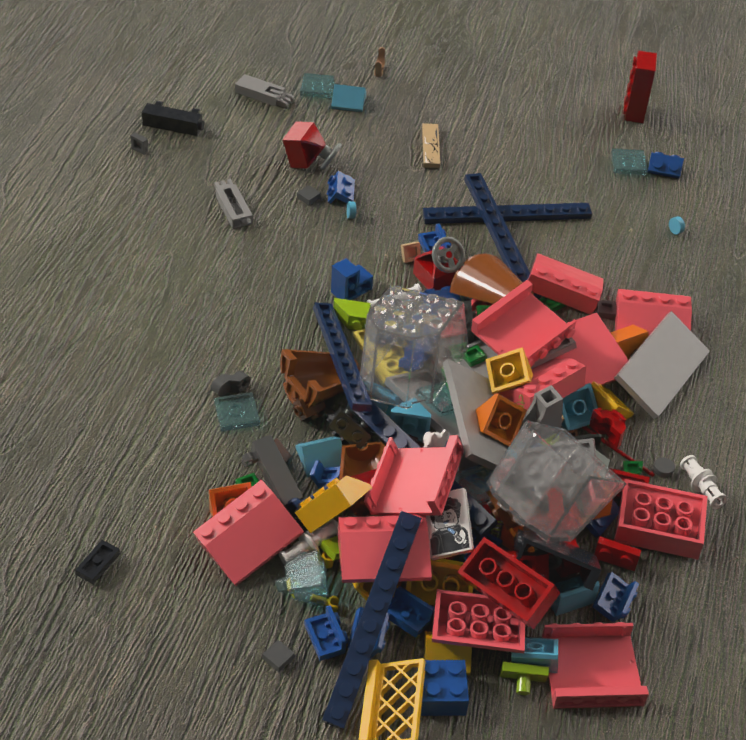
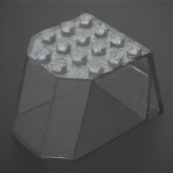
(408, 342)
(552, 482)

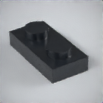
(97, 561)

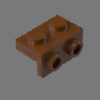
(499, 513)

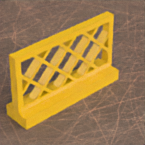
(373, 705)

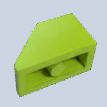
(351, 313)

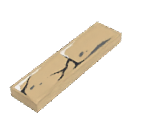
(431, 149)

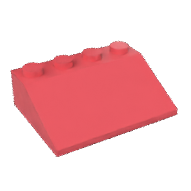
(565, 284)
(649, 309)
(563, 374)
(661, 519)
(248, 532)
(365, 541)
(475, 622)

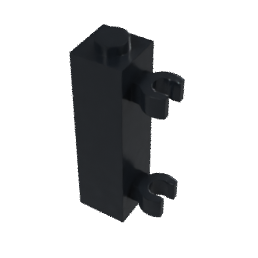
(172, 119)

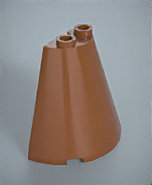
(484, 279)
(310, 376)
(359, 461)

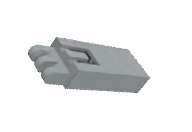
(263, 91)
(236, 213)

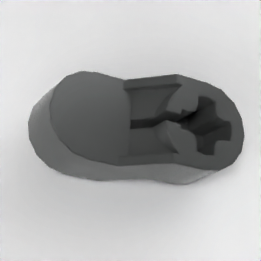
(230, 383)

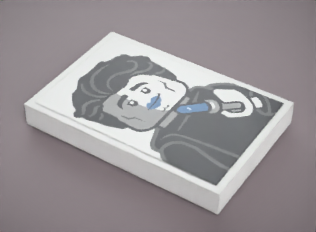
(451, 532)

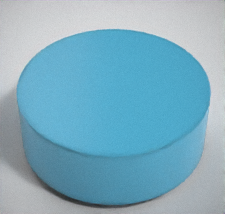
(351, 210)
(676, 225)

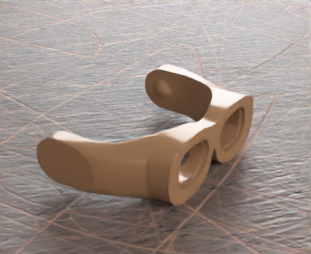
(380, 64)

